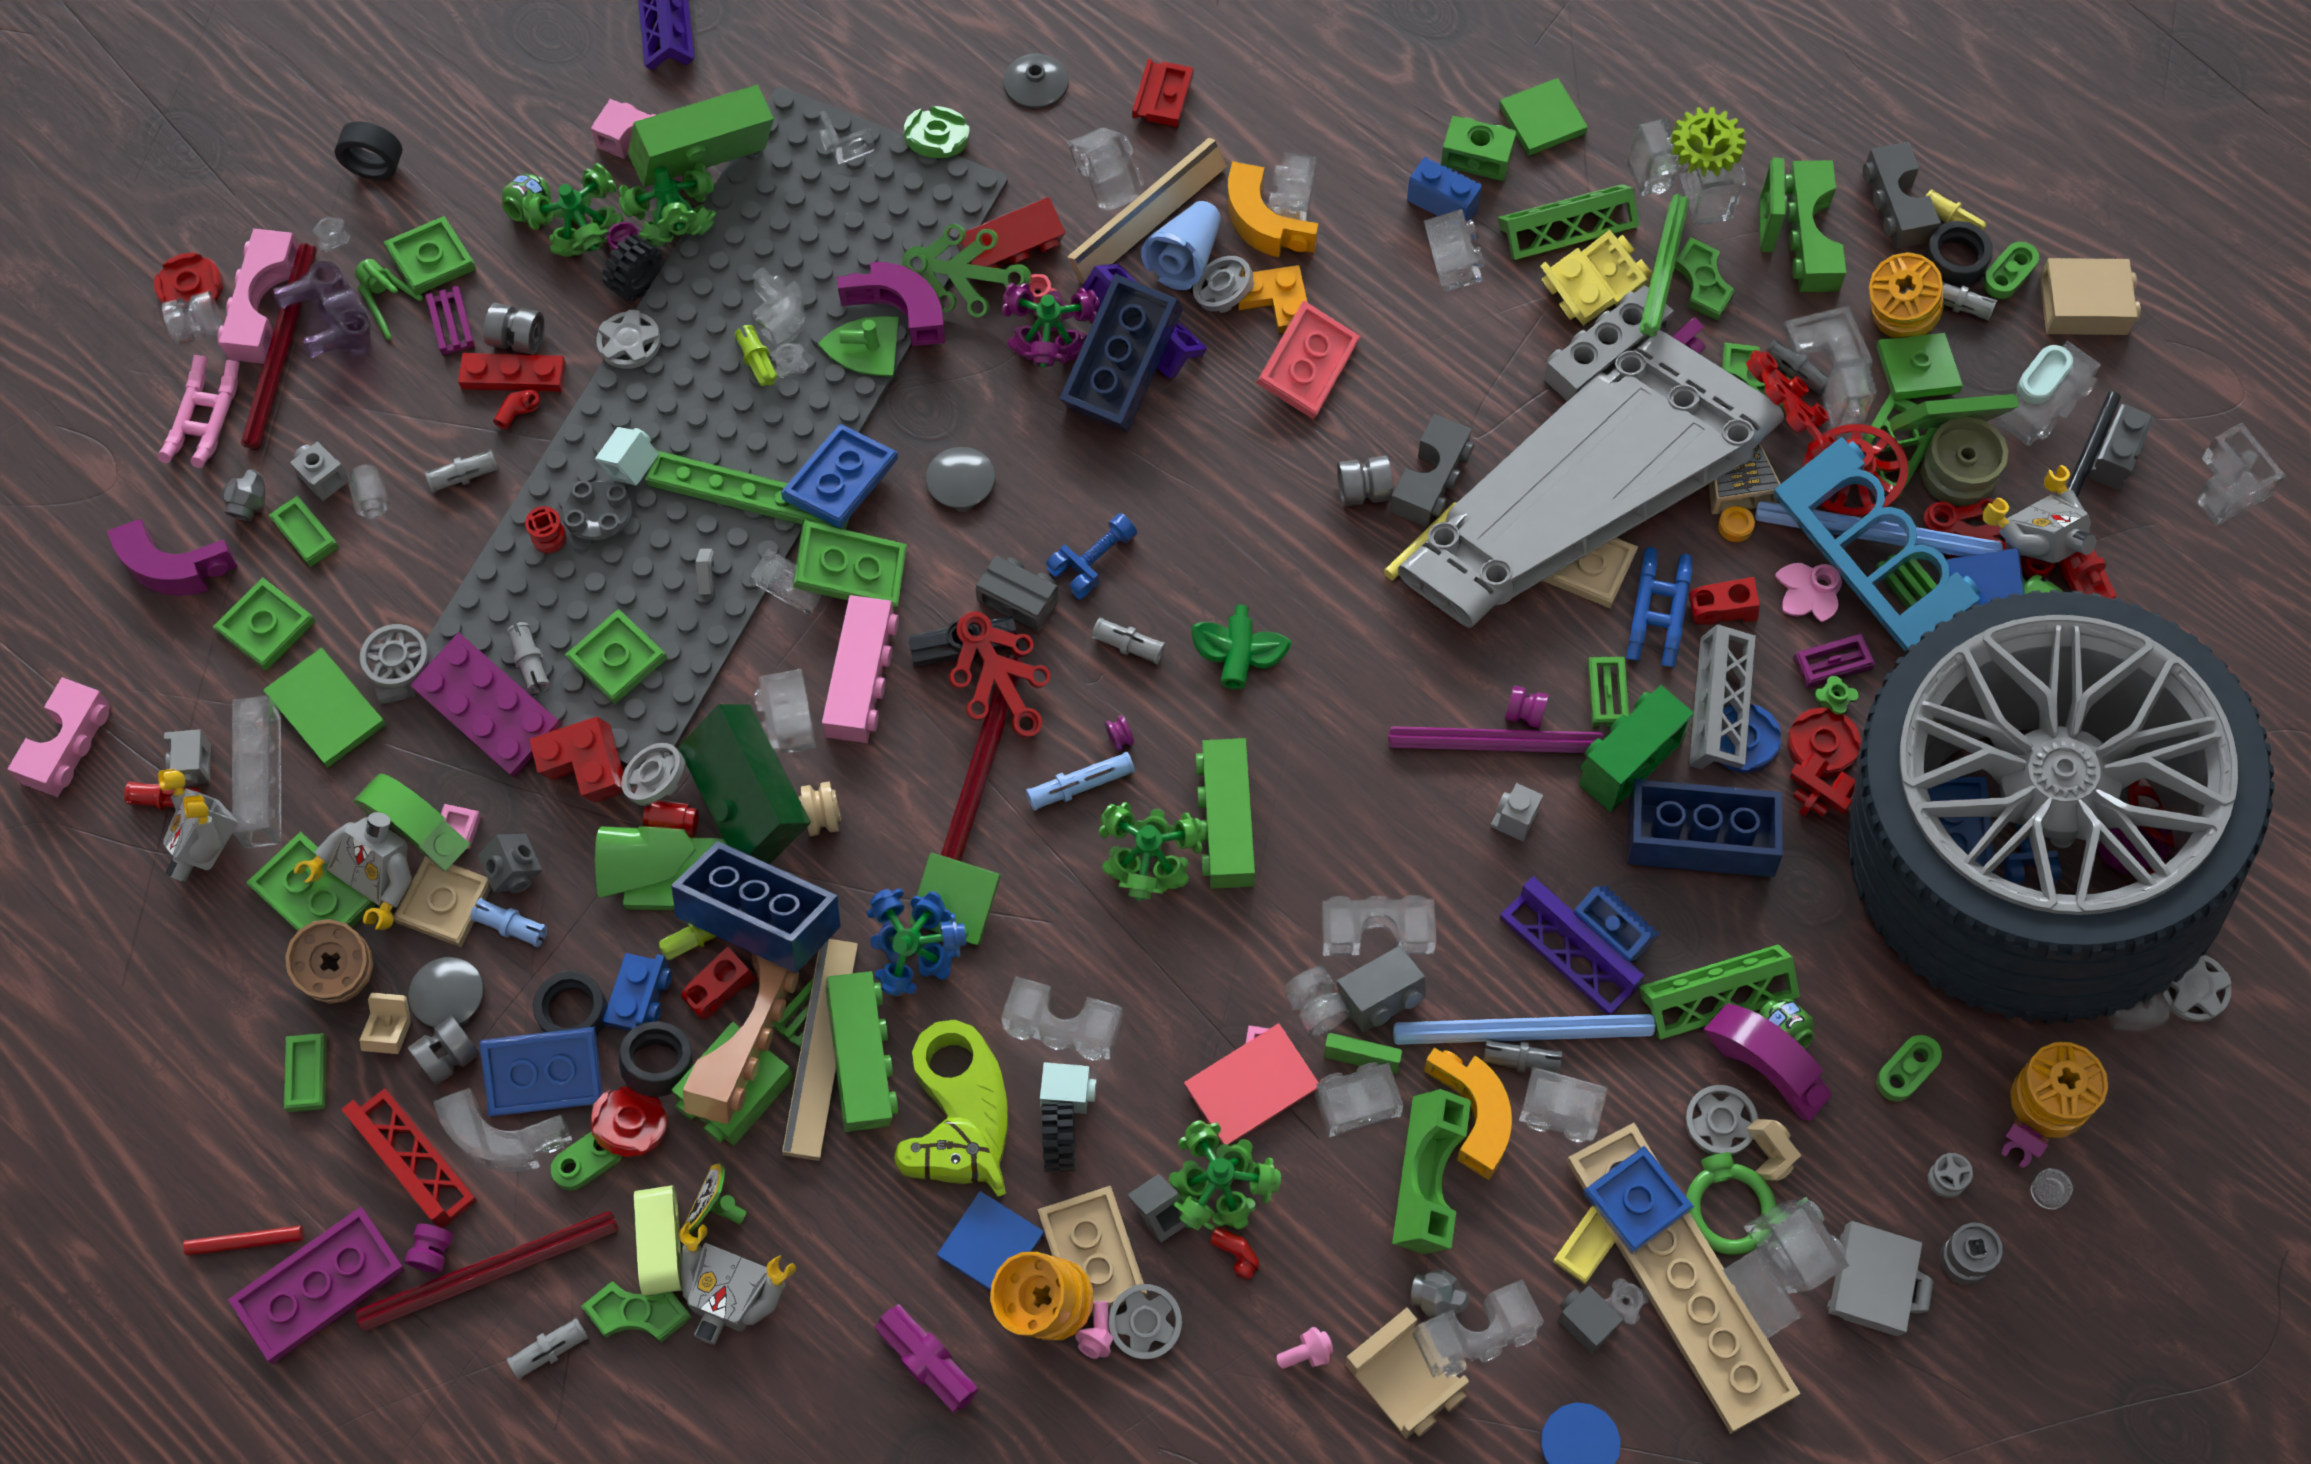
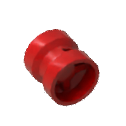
(545, 529)

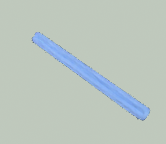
(1883, 531)
(1523, 1029)

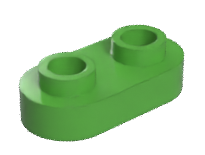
(2009, 272)
(1907, 1069)
(588, 1163)

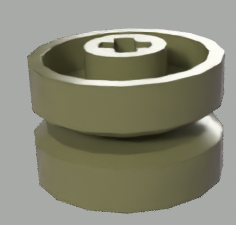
(1964, 461)

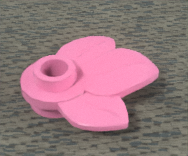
(1806, 593)

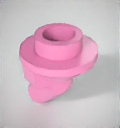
(1096, 1341)
(1314, 1347)

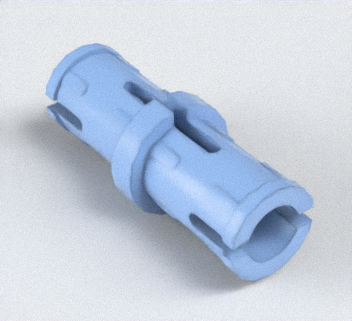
(509, 923)

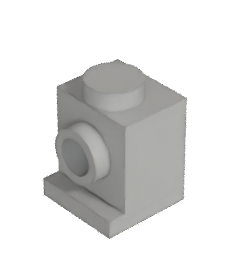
(319, 470)
(189, 755)
(1517, 812)

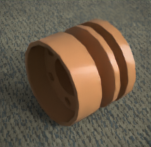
(307, 961)

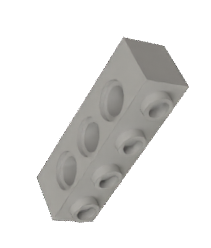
(1569, 376)

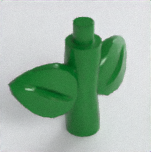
(1238, 646)

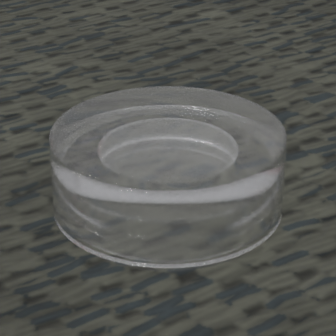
(2051, 1188)

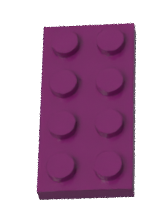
(484, 703)
(316, 1285)

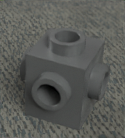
(510, 862)

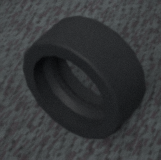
(371, 137)
(1968, 235)
(566, 981)
(654, 1034)

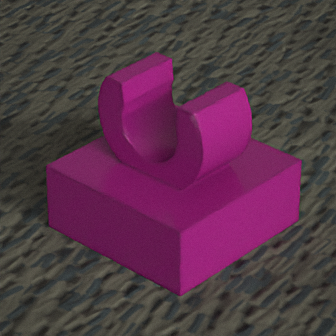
(1687, 333)
(2025, 1138)

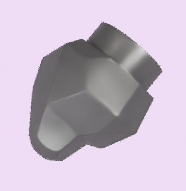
(244, 496)
(1438, 1293)

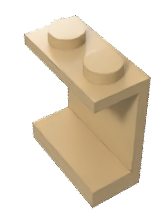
(1399, 1378)

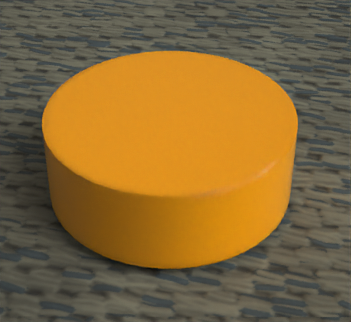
(1736, 524)

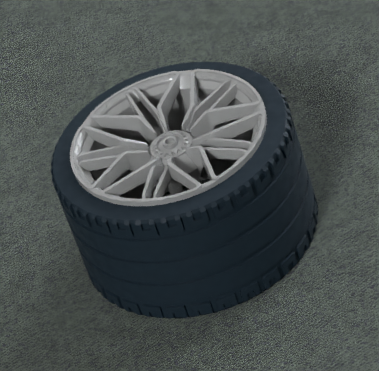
(2112, 705)

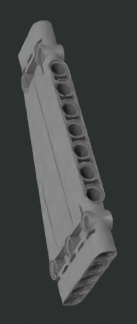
(1590, 474)

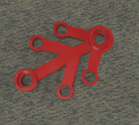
(1789, 393)
(1954, 524)
(997, 669)

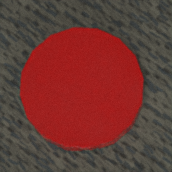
(187, 276)
(1827, 735)
(628, 1122)

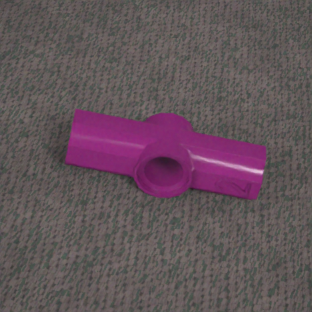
(926, 1359)

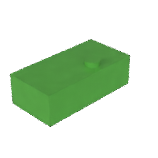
(701, 132)

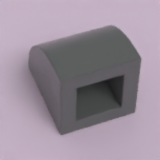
(1156, 1207)

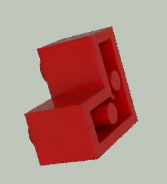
(585, 750)

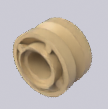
(821, 808)

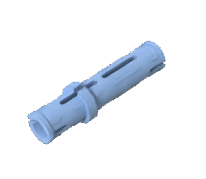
(1039, 795)

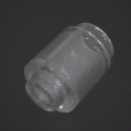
(368, 491)

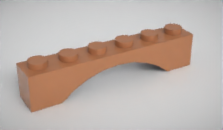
(721, 1076)

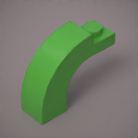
(413, 820)

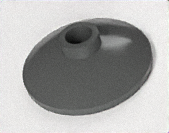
(1037, 90)

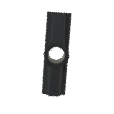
(941, 644)

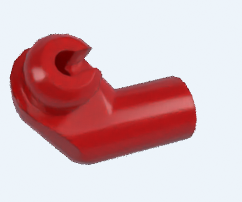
(516, 404)
(1240, 1248)

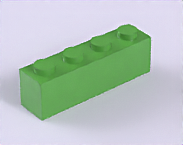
(1227, 813)
(859, 1051)

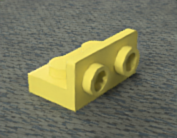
(1616, 267)
(1579, 286)

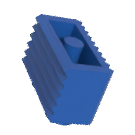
(1443, 190)
(1616, 923)

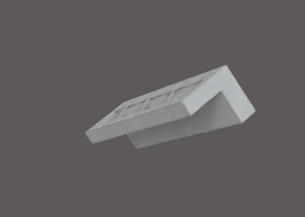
(1710, 693)

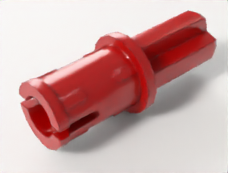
(150, 794)

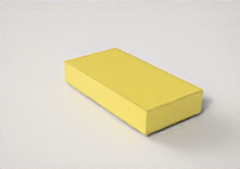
(1585, 1247)

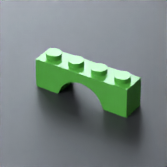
(1818, 260)
(1434, 1130)

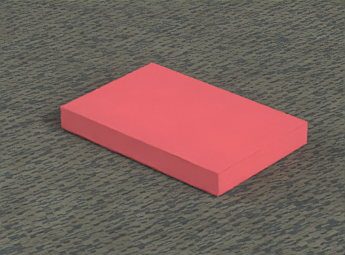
(1308, 359)
(1252, 1084)

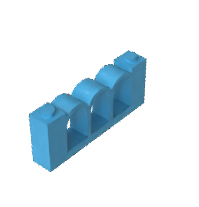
(1818, 481)

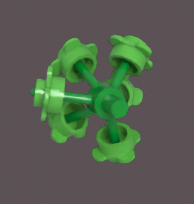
(573, 206)
(672, 211)
(1150, 836)
(1232, 1164)

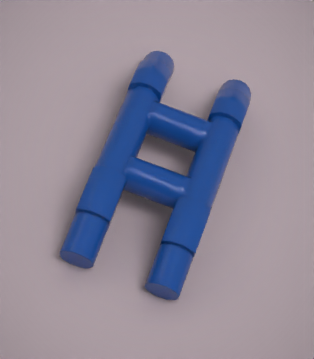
(1644, 617)

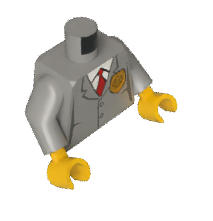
(2049, 527)
(197, 828)
(369, 861)
(726, 1286)

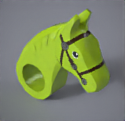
(975, 1133)

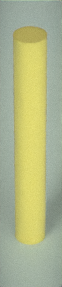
(1392, 570)

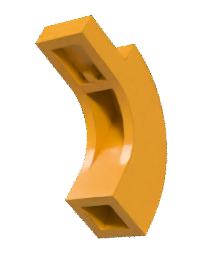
(1259, 224)
(1489, 1106)

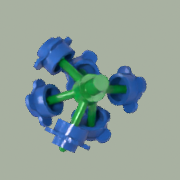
(901, 942)

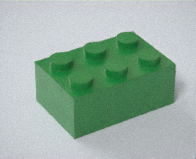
(1634, 747)

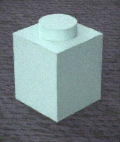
(627, 455)
(1068, 1084)

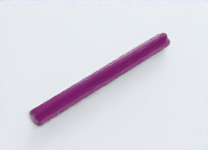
(1491, 739)

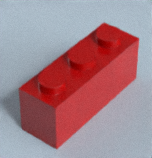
(1018, 234)

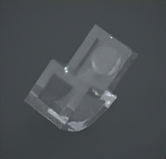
(783, 312)

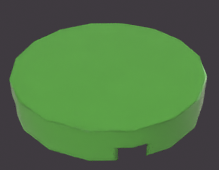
(936, 132)

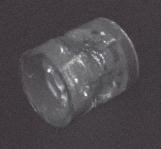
(192, 318)
(1318, 1005)

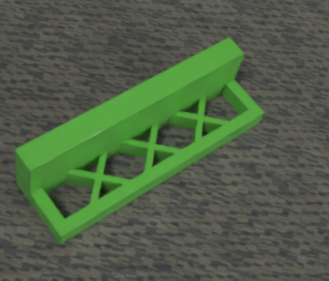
(1568, 208)
(1715, 979)

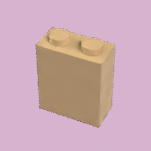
(2089, 296)

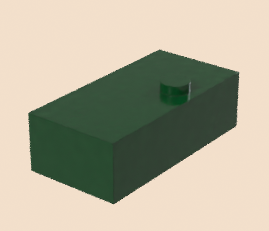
(744, 783)

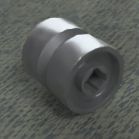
(518, 329)
(1364, 480)
(454, 1041)
(1970, 1254)

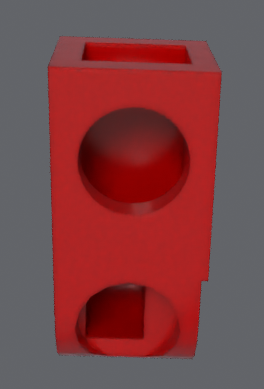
(1725, 601)
(717, 984)

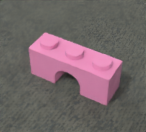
(614, 128)
(52, 764)

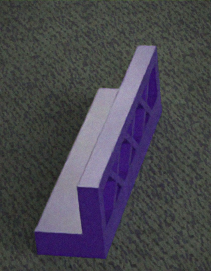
(671, 28)
(1182, 342)
(1581, 937)

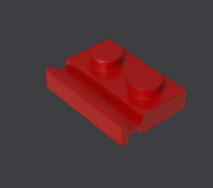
(1163, 92)

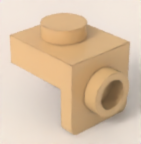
(386, 1024)
(1775, 1143)

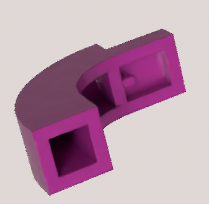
(902, 289)
(168, 572)
(1774, 1053)

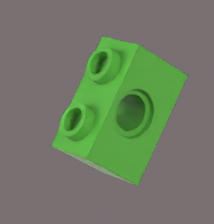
(1486, 160)

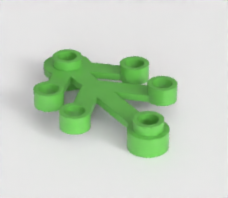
(959, 269)

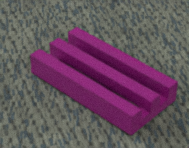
(444, 299)
(1843, 671)

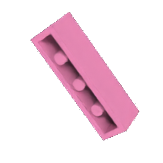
(859, 669)

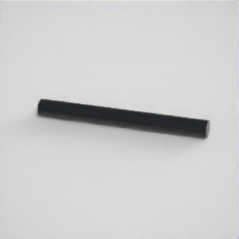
(2093, 442)

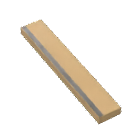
(1148, 209)
(816, 1060)

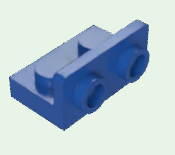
(638, 992)

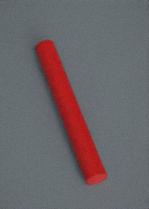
(243, 1240)

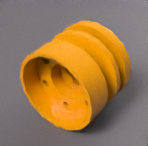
(1911, 312)
(2051, 1106)
(1041, 1296)

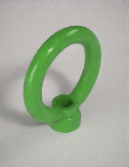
(1719, 1169)

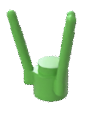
(376, 280)

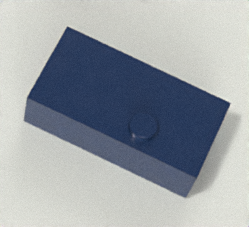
(1121, 353)
(1705, 828)
(756, 906)

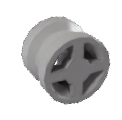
(1954, 1168)

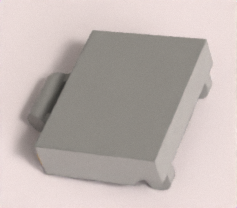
(1879, 1280)

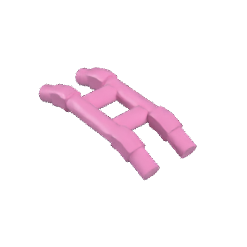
(194, 396)

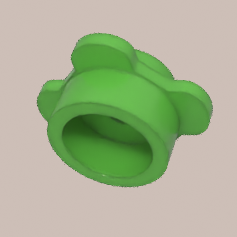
(1837, 704)

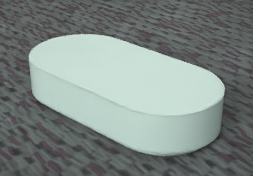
(2045, 374)

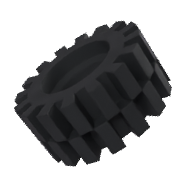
(632, 267)
(1058, 1136)

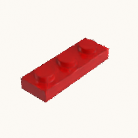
(512, 372)

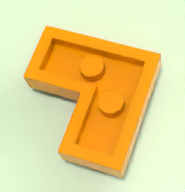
(1281, 289)

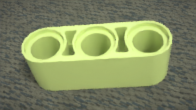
(658, 1240)

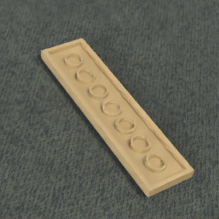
(1697, 1303)

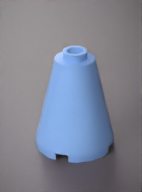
(1183, 246)

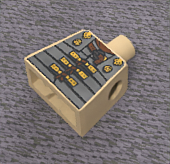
(1745, 484)

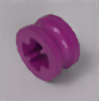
(1119, 733)

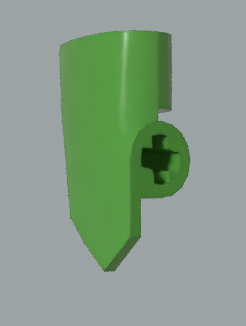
(638, 857)

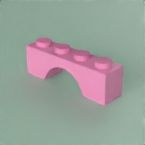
(266, 263)

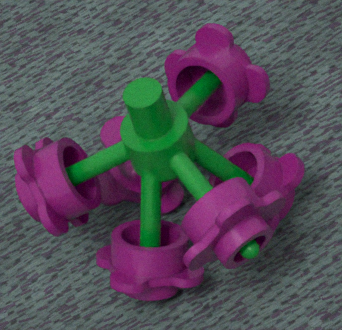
(1050, 313)

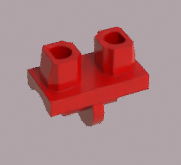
(2087, 574)
(1809, 776)

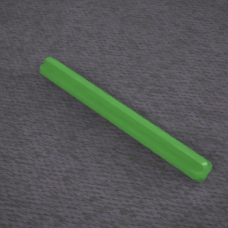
(1664, 265)

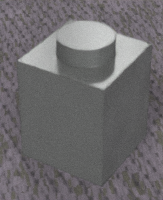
(1589, 1318)

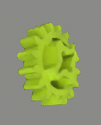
(1692, 146)

